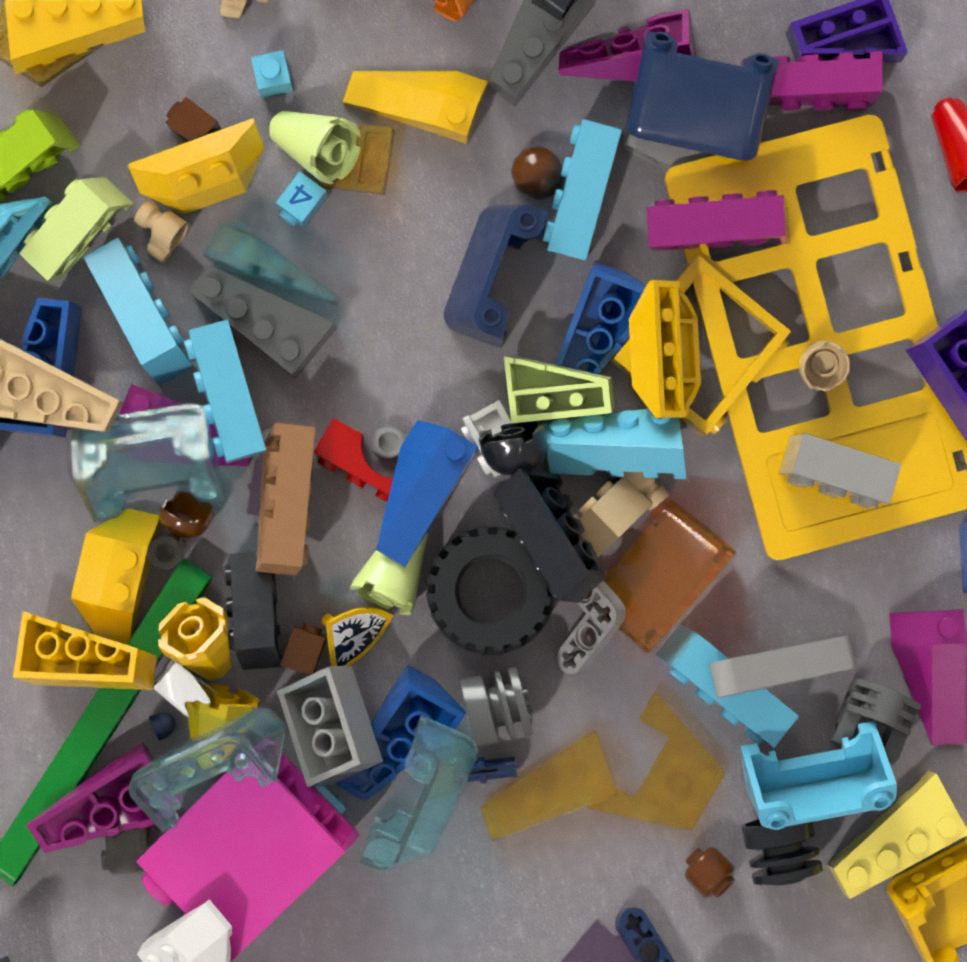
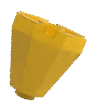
(197, 638)
(222, 708)

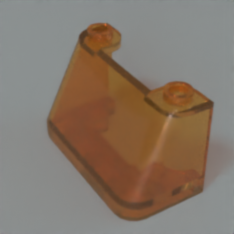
(665, 573)

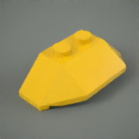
(201, 169)
(665, 349)
(115, 573)

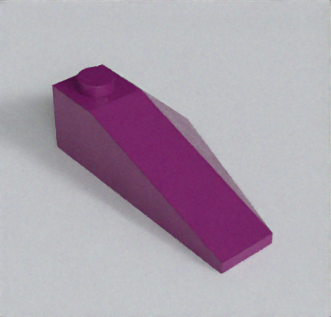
(621, 55)

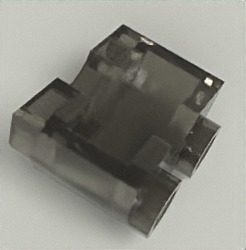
(124, 851)

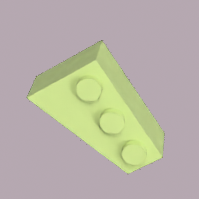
(73, 226)
(554, 391)

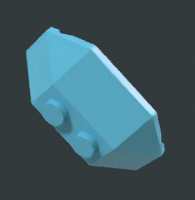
(16, 223)

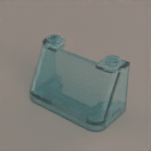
(146, 454)
(241, 746)
(442, 762)

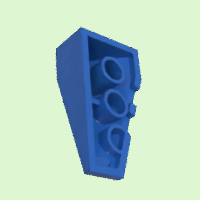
(600, 319)
(423, 480)
(394, 727)

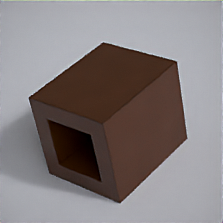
(190, 121)
(304, 649)

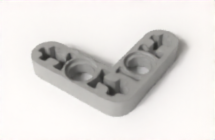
(597, 619)

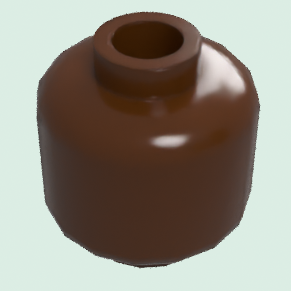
(709, 872)

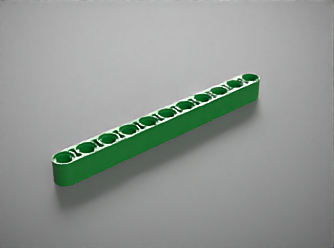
(94, 726)

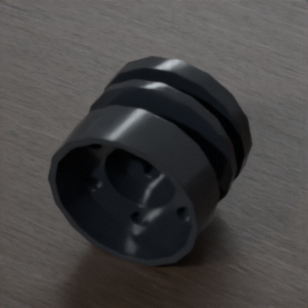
(783, 853)

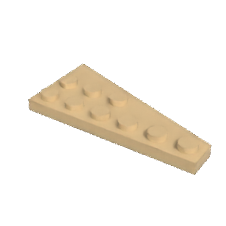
(48, 395)

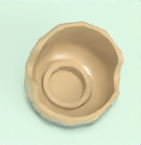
(824, 365)

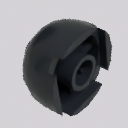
(514, 447)

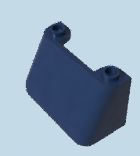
(700, 100)
(468, 306)

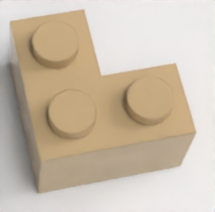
(612, 514)

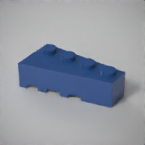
(54, 339)

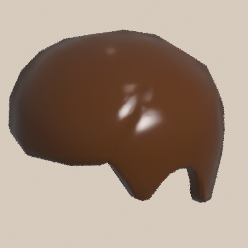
(537, 172)
(185, 515)

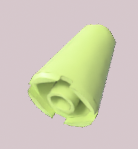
(317, 143)
(390, 584)

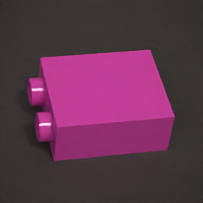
(248, 850)

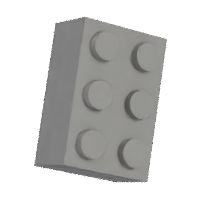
(839, 471)
(329, 726)

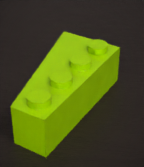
(31, 147)

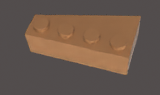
(285, 499)

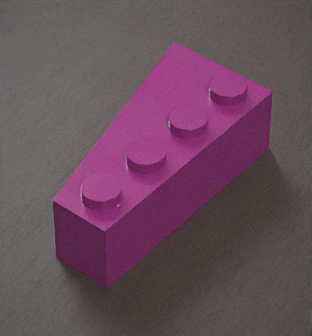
(827, 83)
(718, 222)

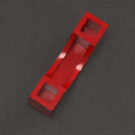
(344, 449)

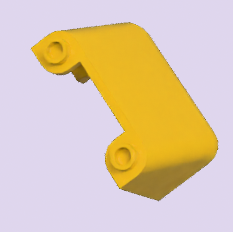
(934, 904)

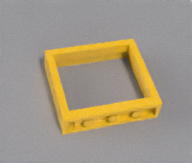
(715, 419)

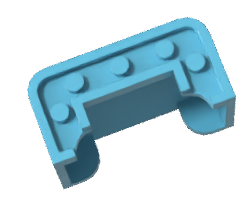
(820, 783)

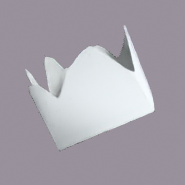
(179, 686)

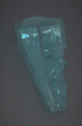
(247, 254)

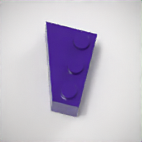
(849, 28)

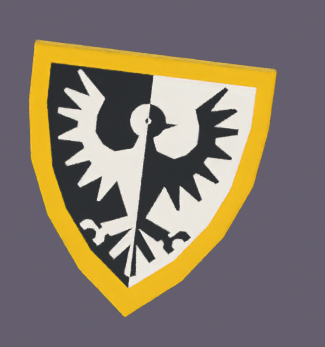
(354, 633)

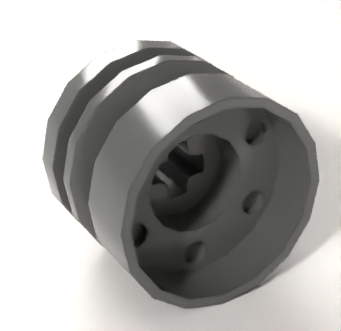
(497, 706)

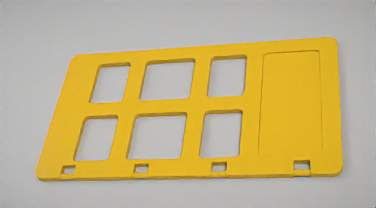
(900, 429)

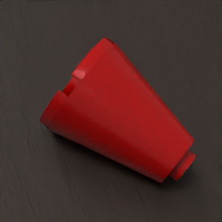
(951, 130)

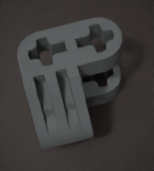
(878, 705)

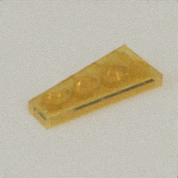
(558, 787)

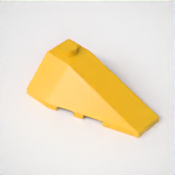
(427, 100)

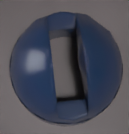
(162, 724)

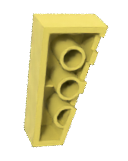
(905, 834)

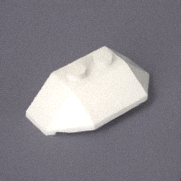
(194, 937)

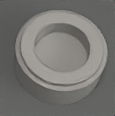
(387, 442)

